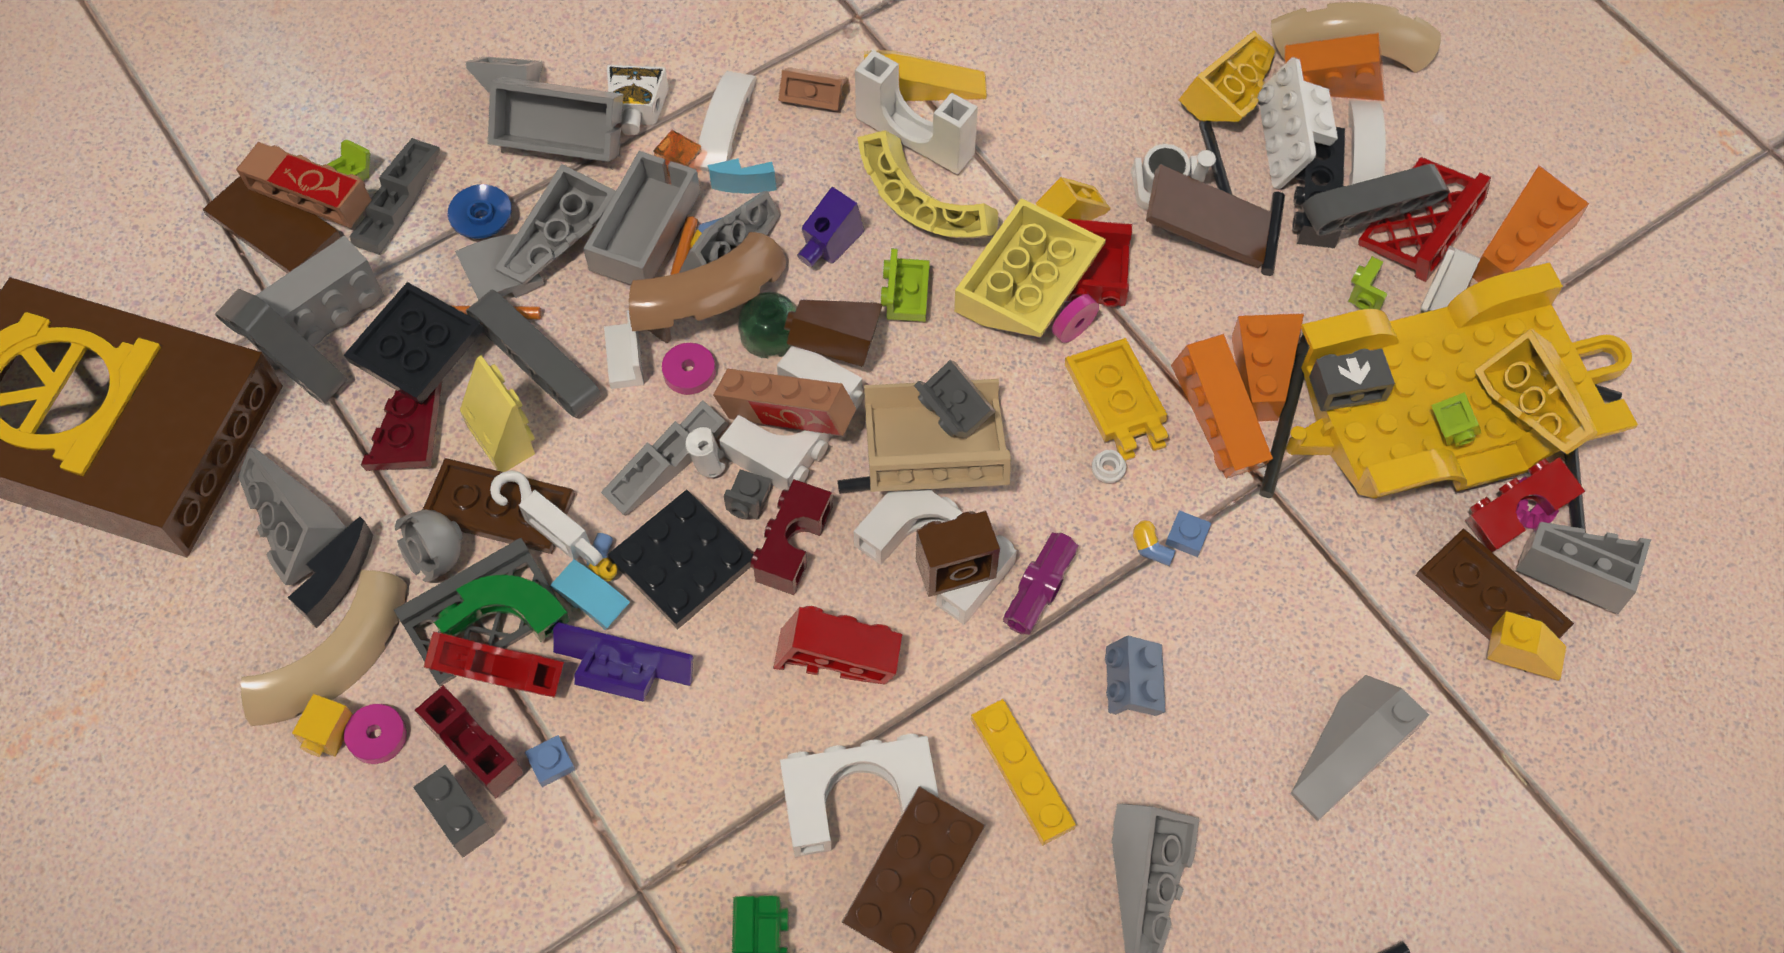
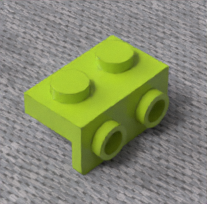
(906, 288)

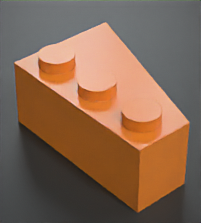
(1343, 65)
(1265, 359)

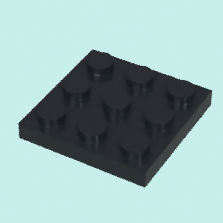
(414, 342)
(681, 559)

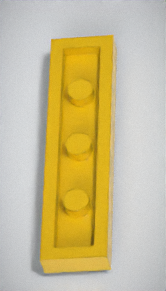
(1023, 772)

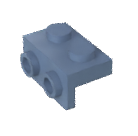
(1135, 676)

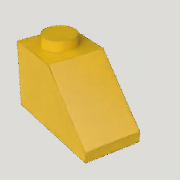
(1073, 200)
(1527, 646)

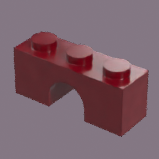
(800, 510)
(469, 742)

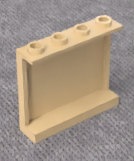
(915, 453)

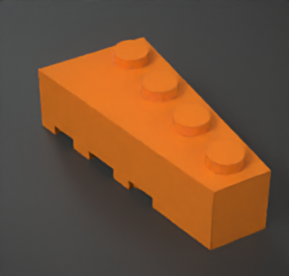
(1532, 227)
(1222, 405)

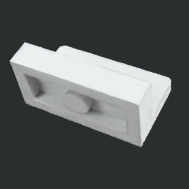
(1450, 278)
(623, 356)

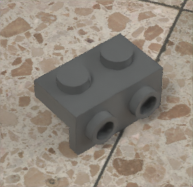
(954, 401)

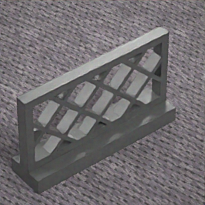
(432, 602)

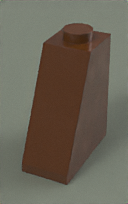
(834, 328)

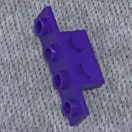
(618, 663)

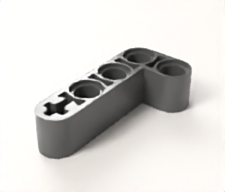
(281, 344)

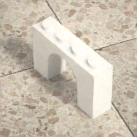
(880, 105)
(788, 456)
(905, 512)
(811, 778)

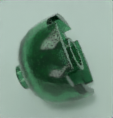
(763, 324)

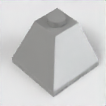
(491, 68)

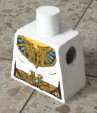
(642, 91)

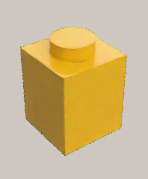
(322, 726)

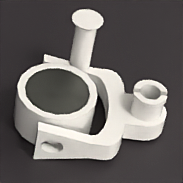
(1173, 158)

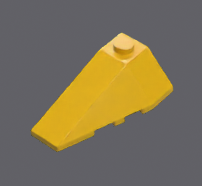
(934, 80)
(1231, 83)
(1538, 390)

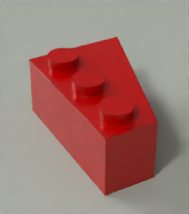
(838, 645)

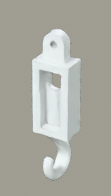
(547, 518)

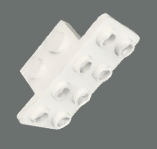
(1292, 119)

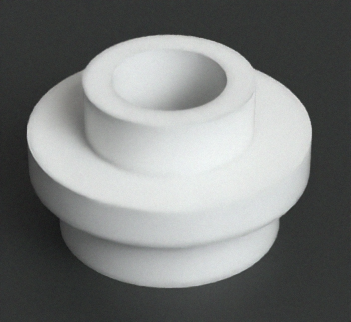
(1110, 458)

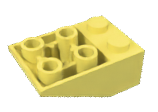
(496, 417)

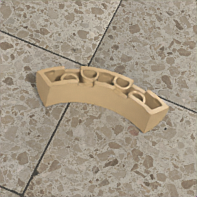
(1401, 37)
(336, 661)

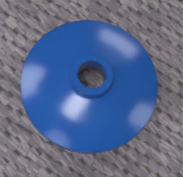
(477, 202)

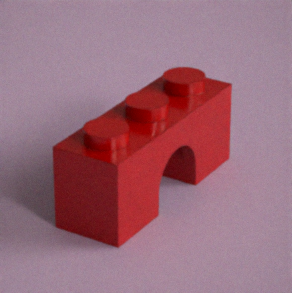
(1549, 486)

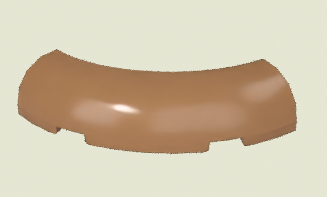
(707, 288)

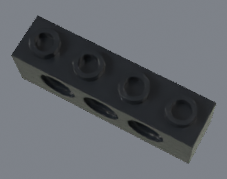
(1320, 175)

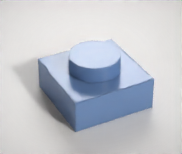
(1188, 533)
(550, 761)

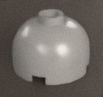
(429, 543)

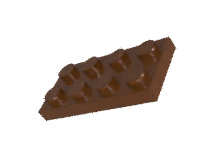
(913, 873)

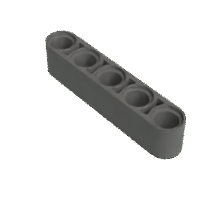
(1375, 199)
(534, 353)

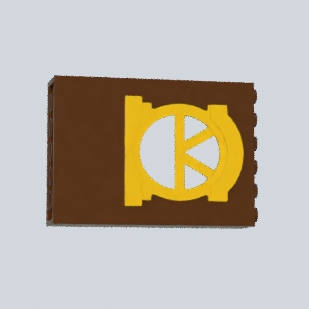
(161, 440)

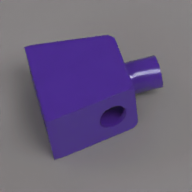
(831, 228)

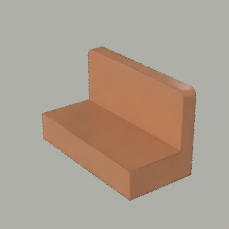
(811, 88)

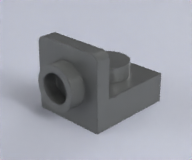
(747, 495)

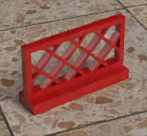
(1445, 232)

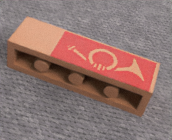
(304, 184)
(785, 401)

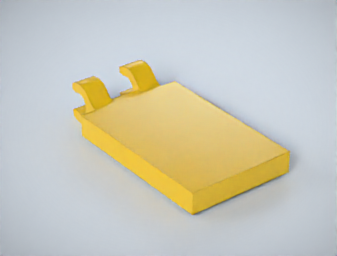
(1118, 396)

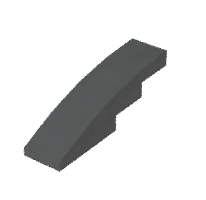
(396, 196)

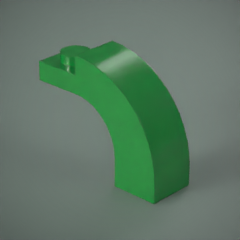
(503, 595)

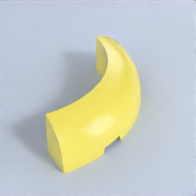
(898, 187)

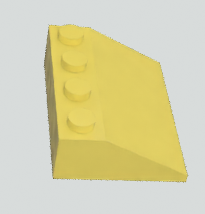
(1026, 271)

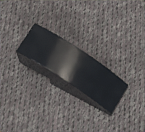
(333, 573)

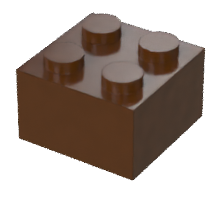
(957, 552)

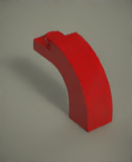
(493, 665)

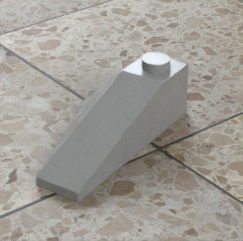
(559, 218)
(727, 233)
(289, 515)
(1359, 736)
(1149, 861)

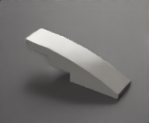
(660, 462)

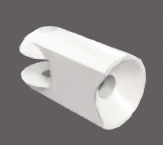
(705, 452)

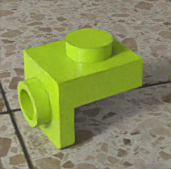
(353, 160)
(1363, 293)
(1456, 420)

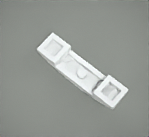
(723, 118)
(1367, 140)

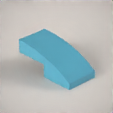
(731, 178)
(589, 593)

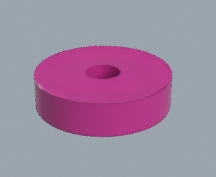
(1075, 318)
(688, 381)
(383, 747)

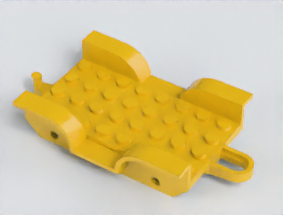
(1434, 358)

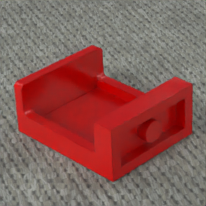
(1108, 273)

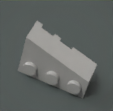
(1585, 564)

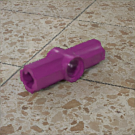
(1040, 583)

